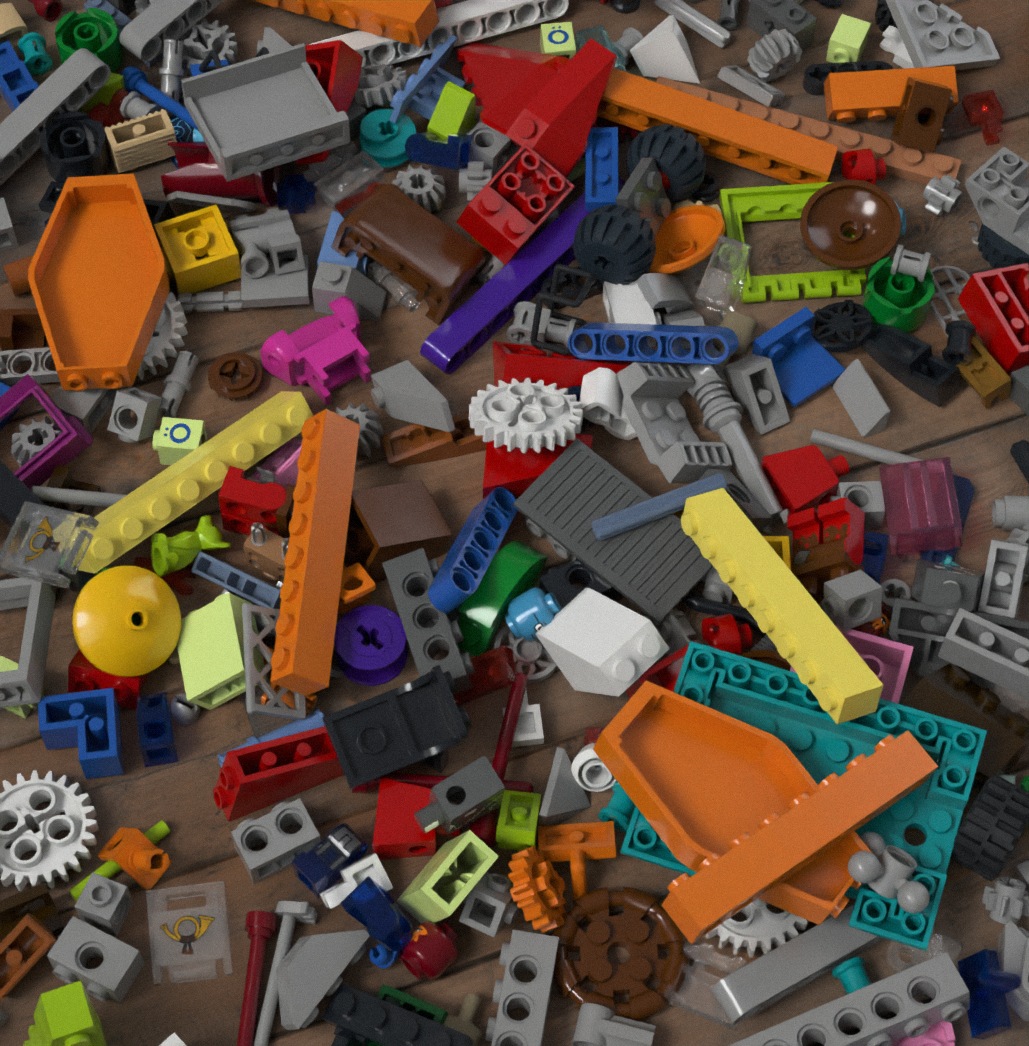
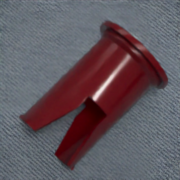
(202, 176)

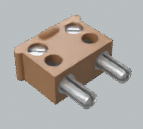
(266, 552)

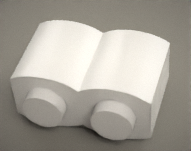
(603, 403)

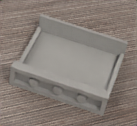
(264, 112)

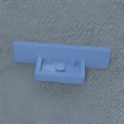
(424, 90)

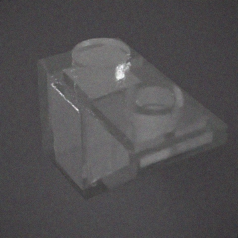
(724, 275)

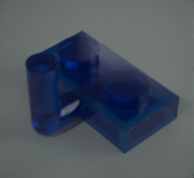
(987, 990)

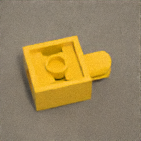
(192, 237)

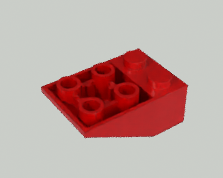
(514, 204)

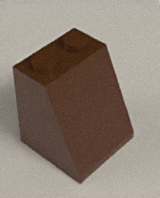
(392, 523)

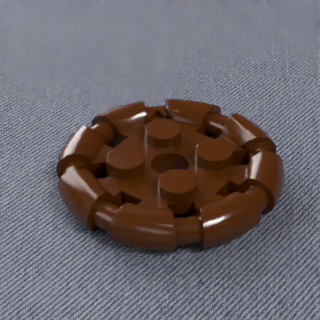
(625, 932)

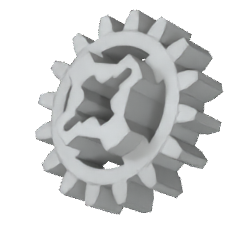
(204, 38)
(379, 85)

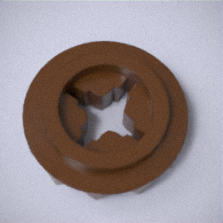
(224, 369)

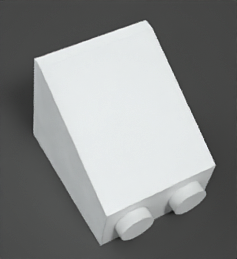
(601, 644)

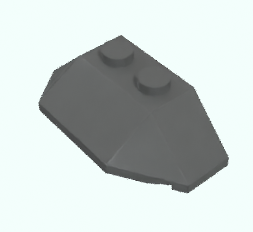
(926, 628)

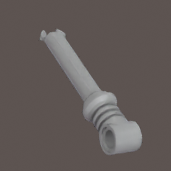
(724, 418)

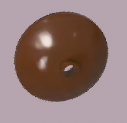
(850, 209)

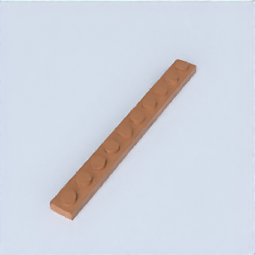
(899, 159)

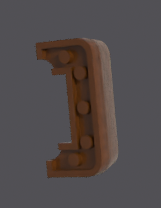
(412, 247)

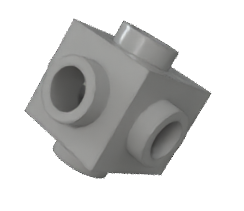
(490, 905)

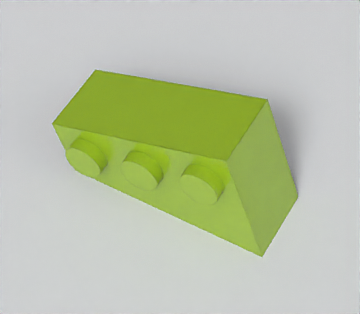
(66, 1019)

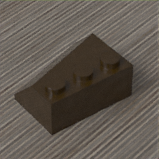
(956, 697)

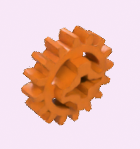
(537, 889)

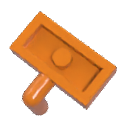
(577, 844)

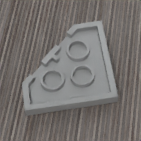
(939, 37)

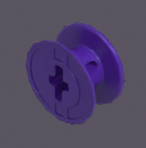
(366, 663)

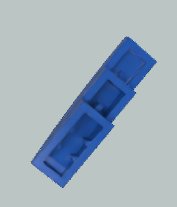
(15, 79)

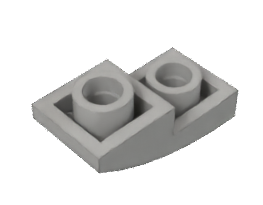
(664, 291)

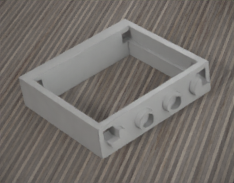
(35, 641)

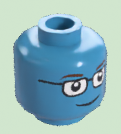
(531, 613)

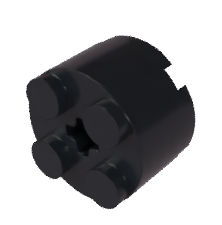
(75, 147)

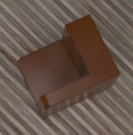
(21, 329)

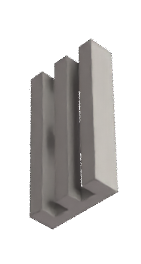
(751, 85)

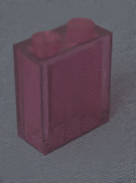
(921, 506)

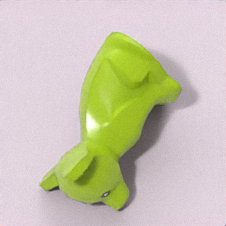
(178, 551)

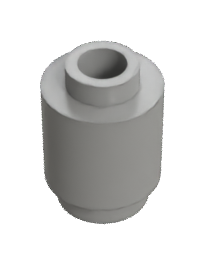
(1010, 512)

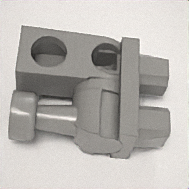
(269, 234)

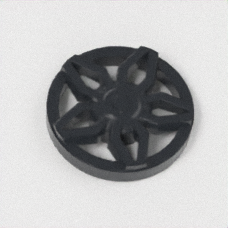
(842, 326)

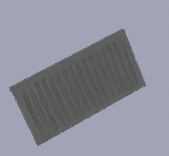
(646, 564)

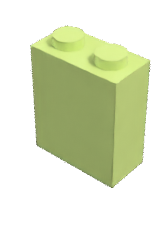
(213, 652)
(447, 878)

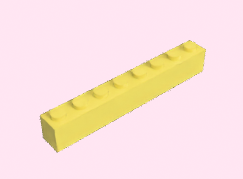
(193, 478)
(781, 606)

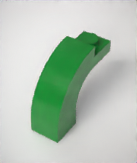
(508, 575)

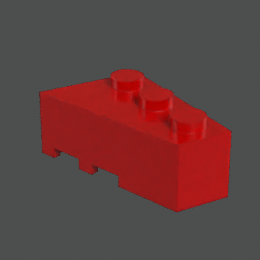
(1000, 311)
(517, 469)

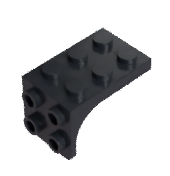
(397, 728)

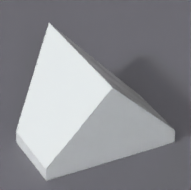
(665, 53)

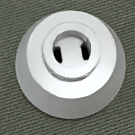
(591, 771)

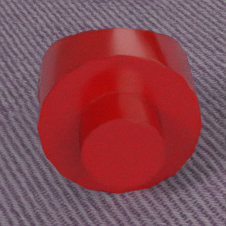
(865, 168)
(726, 634)

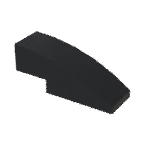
(913, 363)

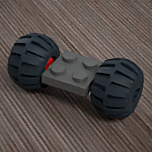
(620, 238)

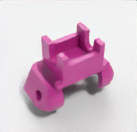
(321, 352)

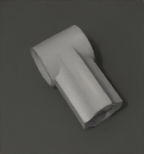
(601, 1027)

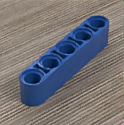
(666, 336)
(472, 550)

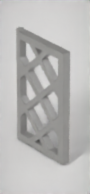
(254, 677)

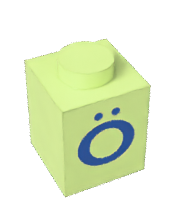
(558, 39)
(178, 438)

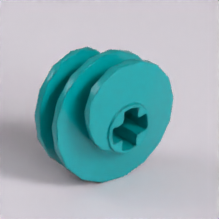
(384, 139)

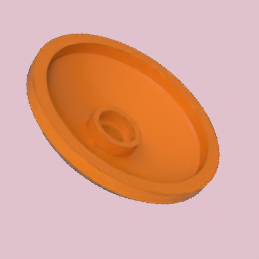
(686, 238)

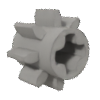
(473, 179)
(942, 195)
(1006, 900)

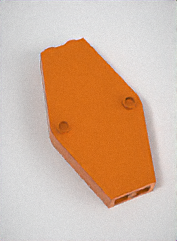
(99, 282)
(711, 780)

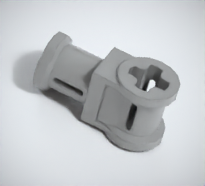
(549, 328)

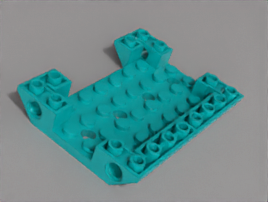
(788, 710)

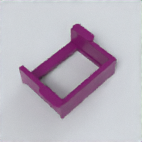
(61, 449)

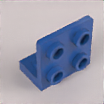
(797, 358)

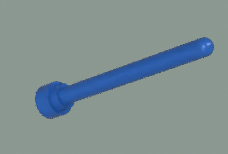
(137, 81)

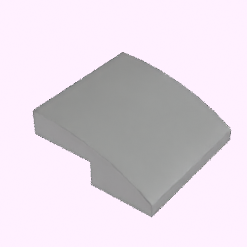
(274, 289)

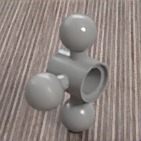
(888, 873)

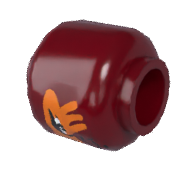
(430, 950)

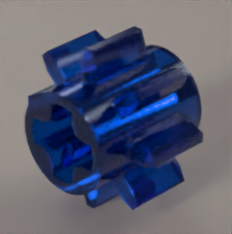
(296, 193)

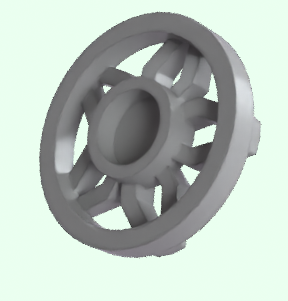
(528, 654)

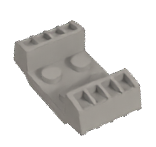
(662, 422)

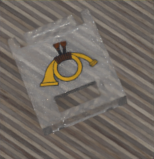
(45, 542)
(189, 938)

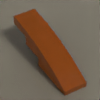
(424, 444)

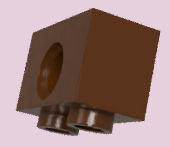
(917, 96)

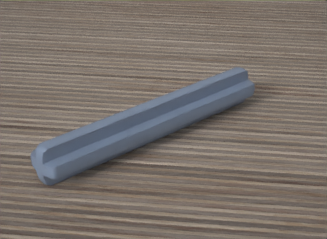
(654, 507)

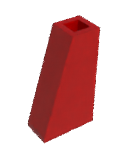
(274, 771)

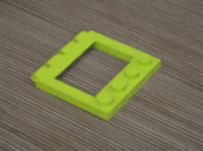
(782, 203)

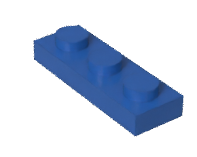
(601, 168)

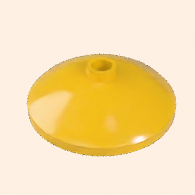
(105, 625)

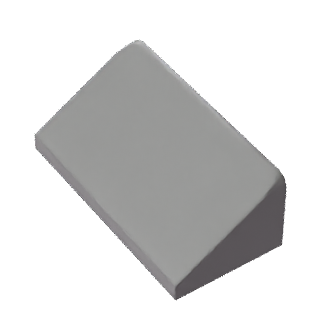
(862, 400)

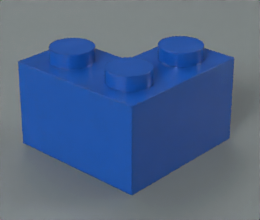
(88, 722)

